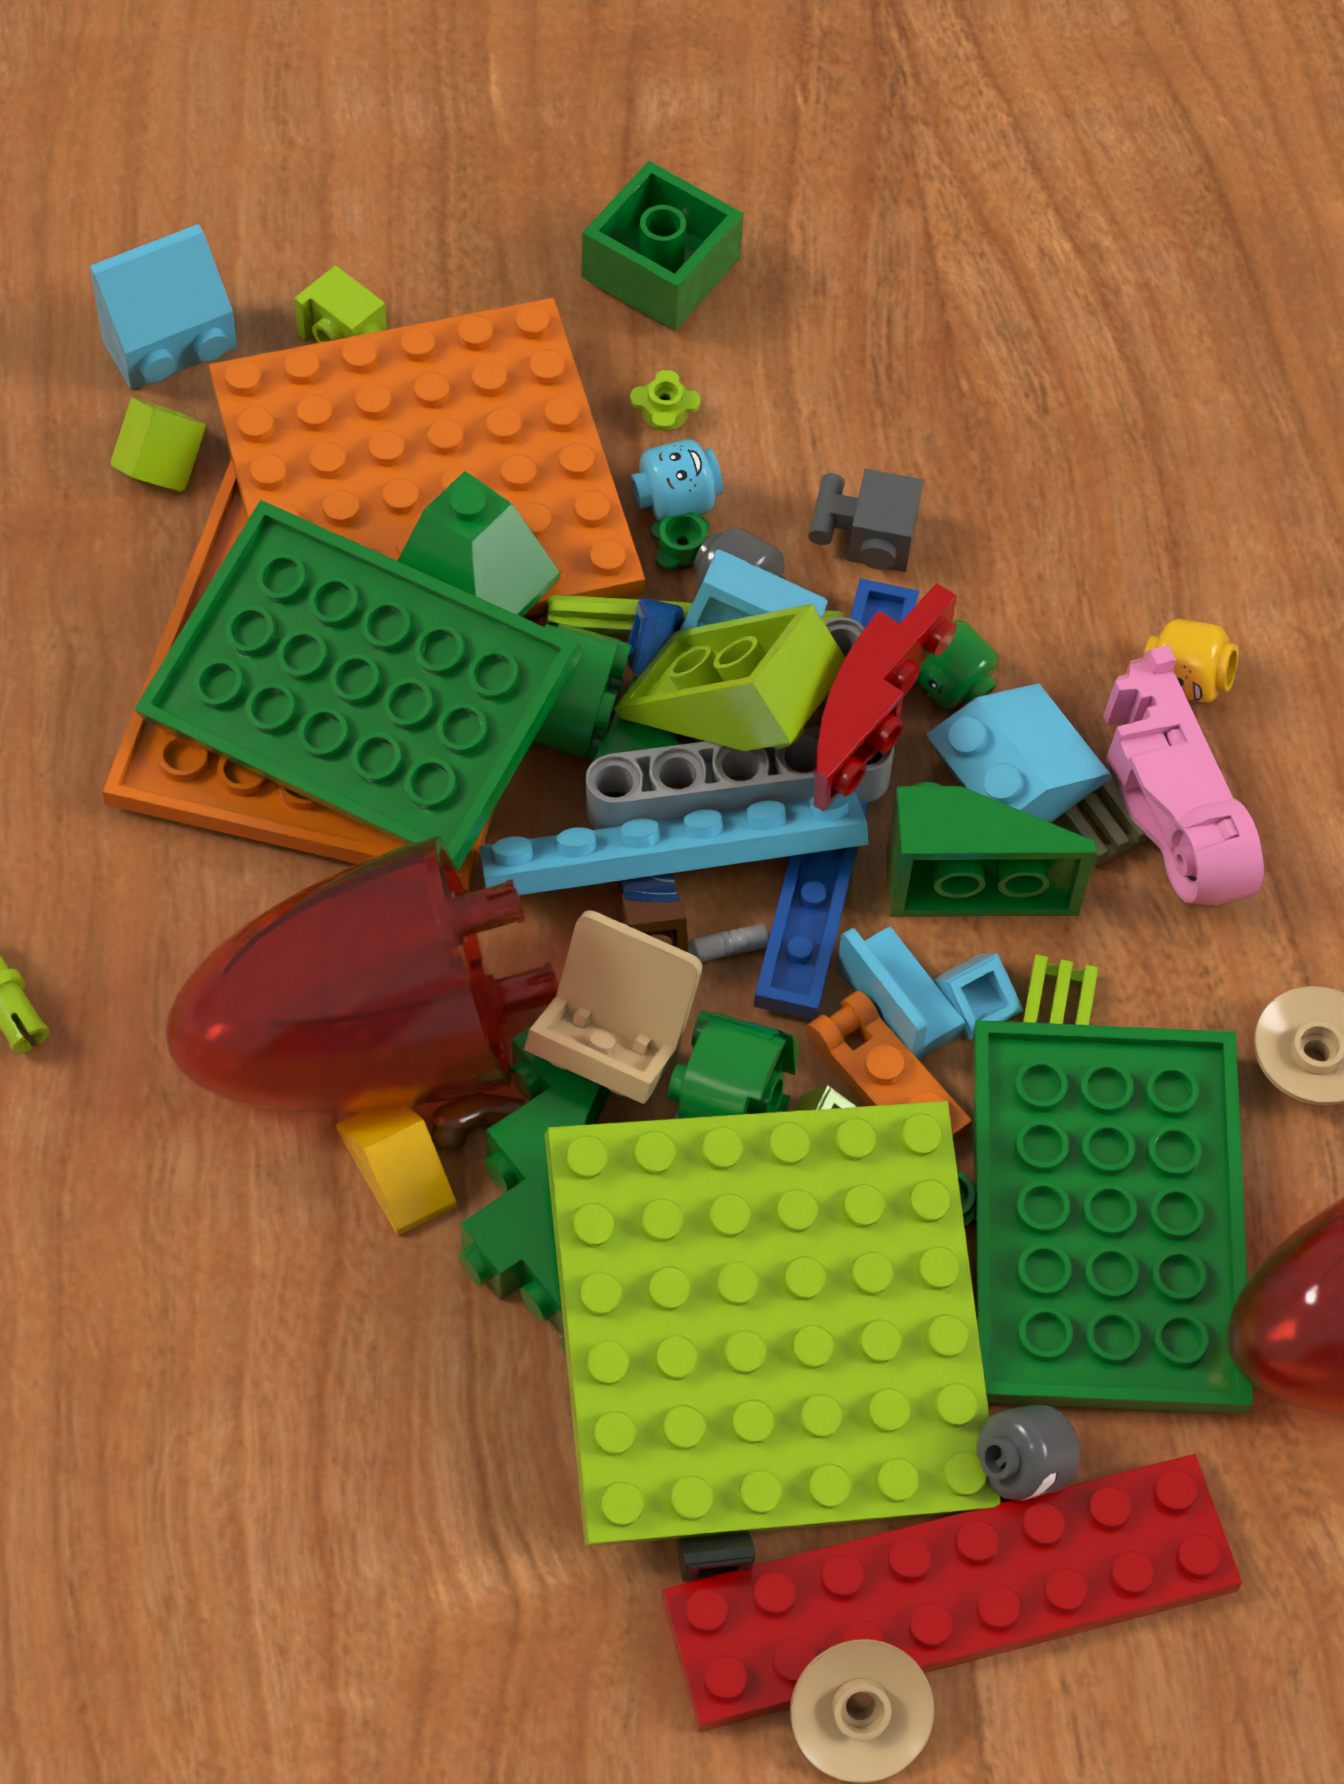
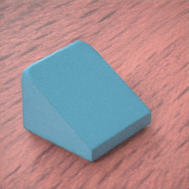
(979, 991)

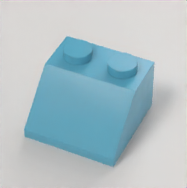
(163, 307)
(1019, 752)

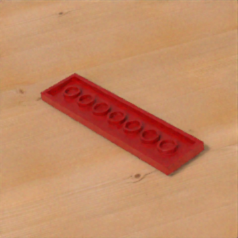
(954, 1586)

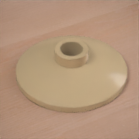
(1297, 1023)
(869, 1742)

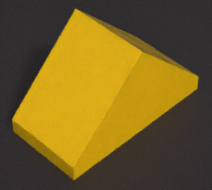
(399, 1165)

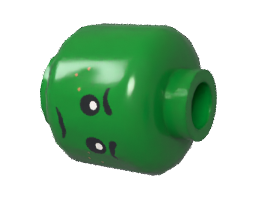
(960, 670)

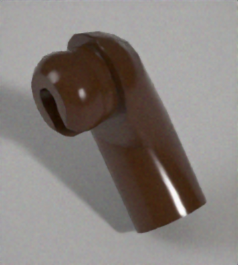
(463, 1113)

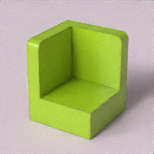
(157, 445)

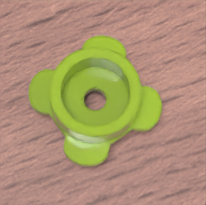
(660, 413)

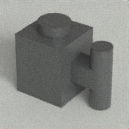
(879, 519)

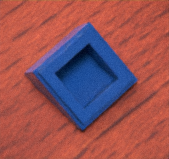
(650, 630)

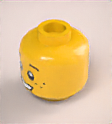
(1203, 657)

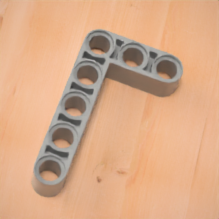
(707, 769)

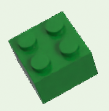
(661, 245)

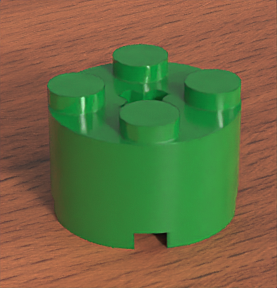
(589, 696)
(733, 1069)

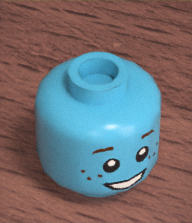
(677, 479)

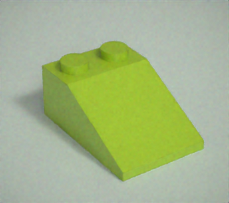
(739, 680)

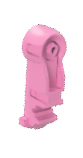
(1178, 788)

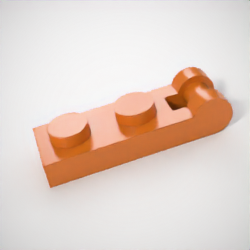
(881, 1068)

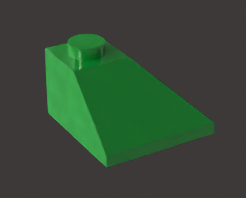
(481, 547)

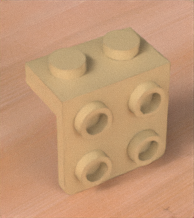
(617, 1007)

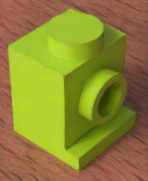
(338, 308)

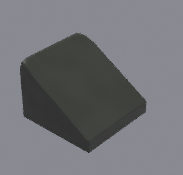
(715, 1555)

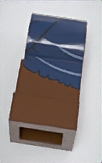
(654, 908)

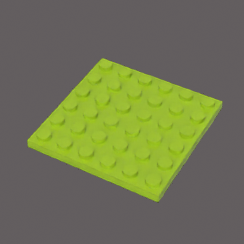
(767, 1321)

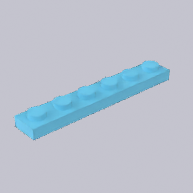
(673, 845)

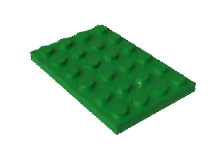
(359, 681)
(1108, 1216)

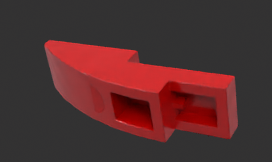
(870, 690)

